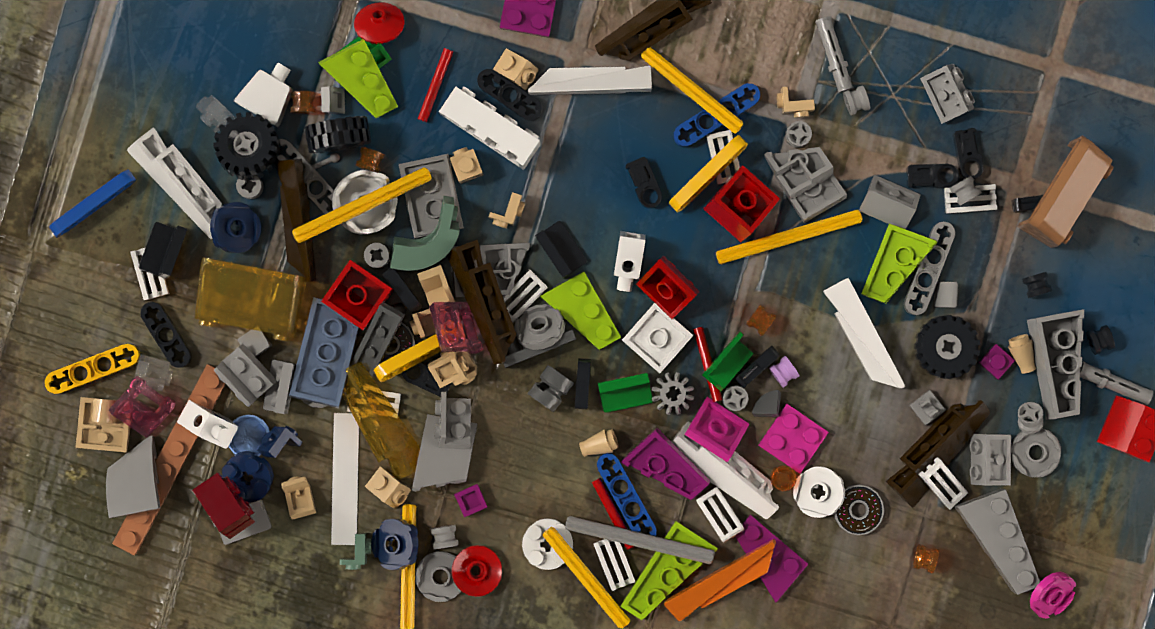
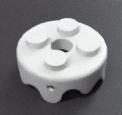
(361, 184)

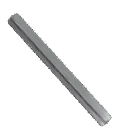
(640, 540)

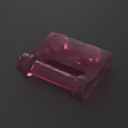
(450, 329)
(136, 413)

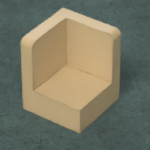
(436, 285)

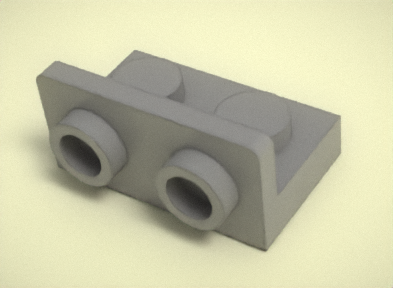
(948, 92)
(244, 375)
(277, 396)
(454, 422)
(990, 459)

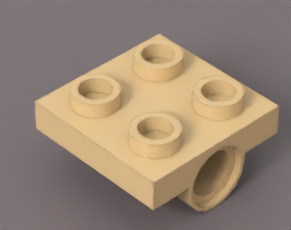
(99, 428)

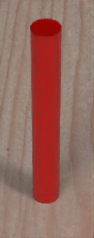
(435, 85)
(706, 360)
(609, 506)

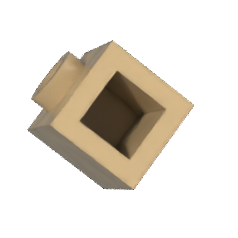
(466, 165)

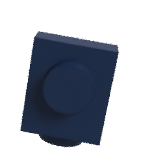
(276, 439)

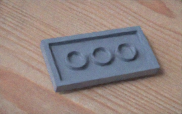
(324, 356)

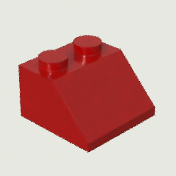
(741, 204)
(667, 287)
(357, 295)
(1129, 429)

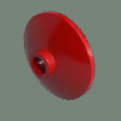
(379, 22)
(489, 570)

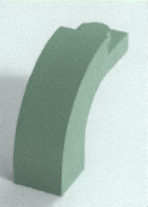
(427, 251)

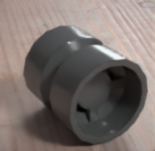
(550, 389)

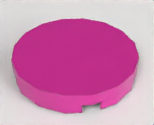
(1052, 594)

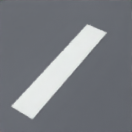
(345, 479)

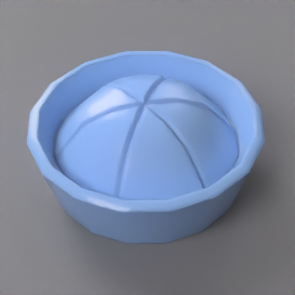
(249, 434)

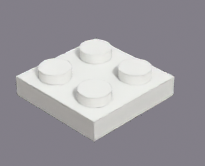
(657, 338)

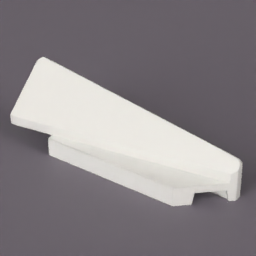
(593, 81)
(176, 178)
(862, 334)
(734, 477)

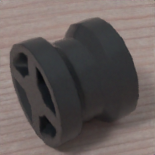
(1037, 284)
(1100, 340)

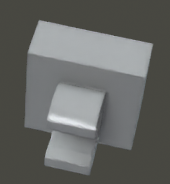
(332, 100)
(927, 407)

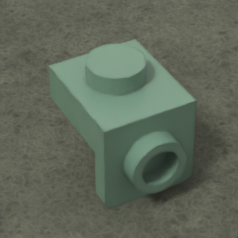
(362, 548)

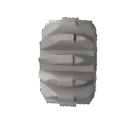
(665, 389)

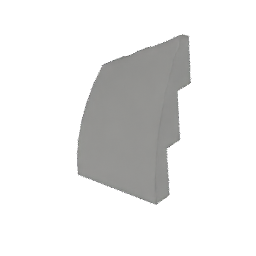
(806, 180)
(505, 262)
(440, 465)
(133, 481)

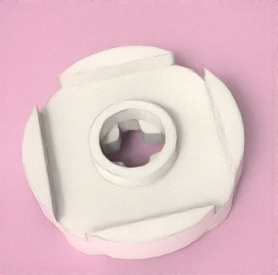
(807, 499)
(535, 553)

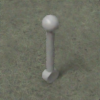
(333, 158)

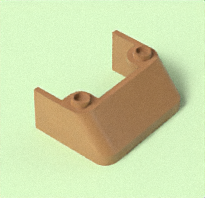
(1068, 193)

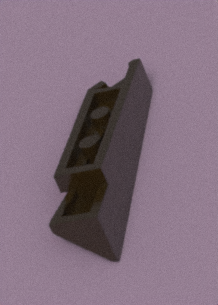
(648, 27)
(295, 214)
(483, 298)
(941, 440)

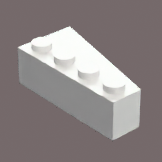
(490, 127)

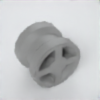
(856, 100)
(798, 130)
(252, 189)
(965, 190)
(380, 258)
(738, 396)
(1031, 411)
(444, 537)

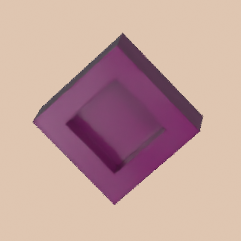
(996, 361)
(470, 500)

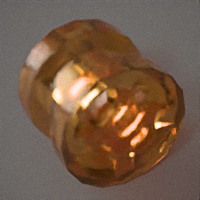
(303, 102)
(370, 160)
(761, 320)
(786, 476)
(925, 558)

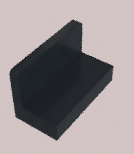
(561, 249)
(162, 250)

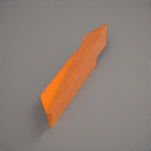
(721, 581)

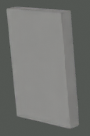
(426, 200)

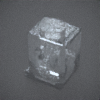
(213, 112)
(152, 365)

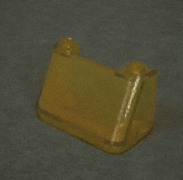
(249, 298)

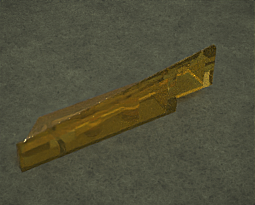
(380, 422)

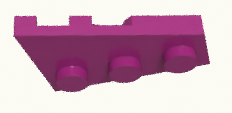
(666, 463)
(784, 564)

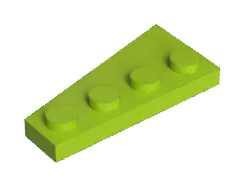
(663, 573)

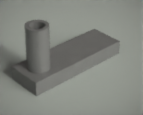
(379, 336)
(515, 355)

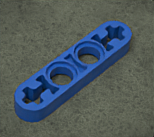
(716, 124)
(92, 203)
(629, 496)

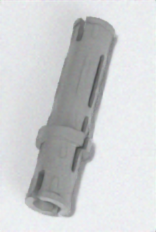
(834, 54)
(1104, 378)

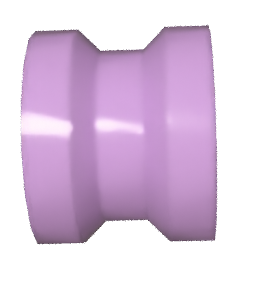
(784, 371)

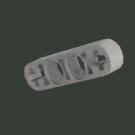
(310, 176)
(932, 269)

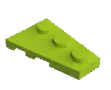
(361, 77)
(895, 261)
(583, 310)

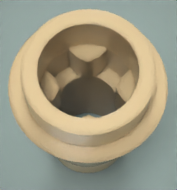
(1022, 351)
(600, 443)

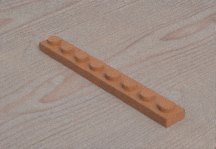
(170, 462)

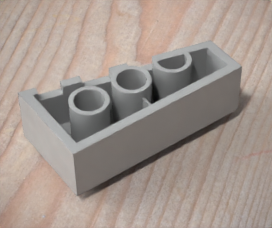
(1058, 361)
(1000, 536)

